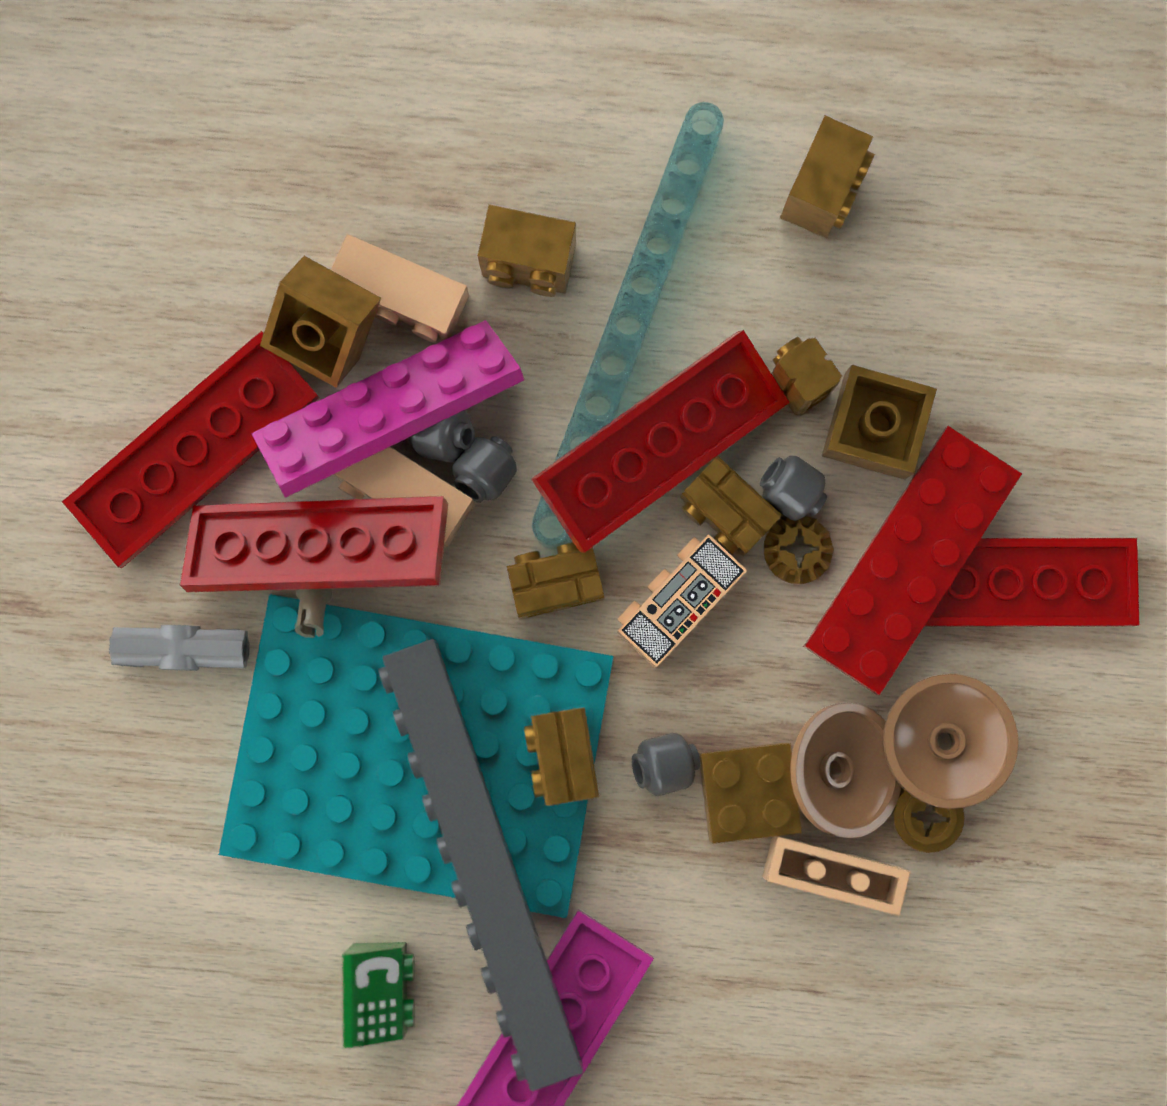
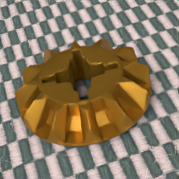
(783, 563)
(938, 836)

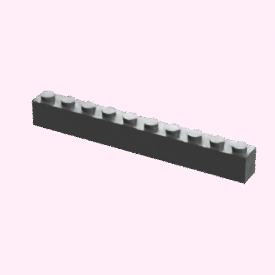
(482, 865)

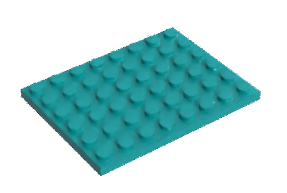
(330, 777)

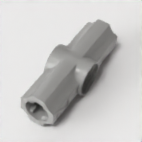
(179, 647)

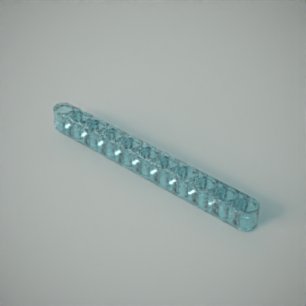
(629, 303)

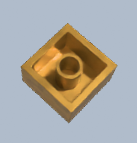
(823, 185)
(527, 250)
(319, 321)
(879, 422)
(749, 793)

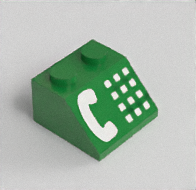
(376, 993)

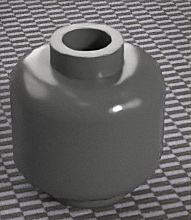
(445, 439)
(484, 469)
(794, 487)
(665, 764)

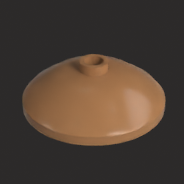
(981, 738)
(860, 784)

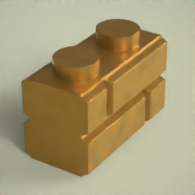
(805, 374)
(728, 507)
(554, 581)
(563, 757)

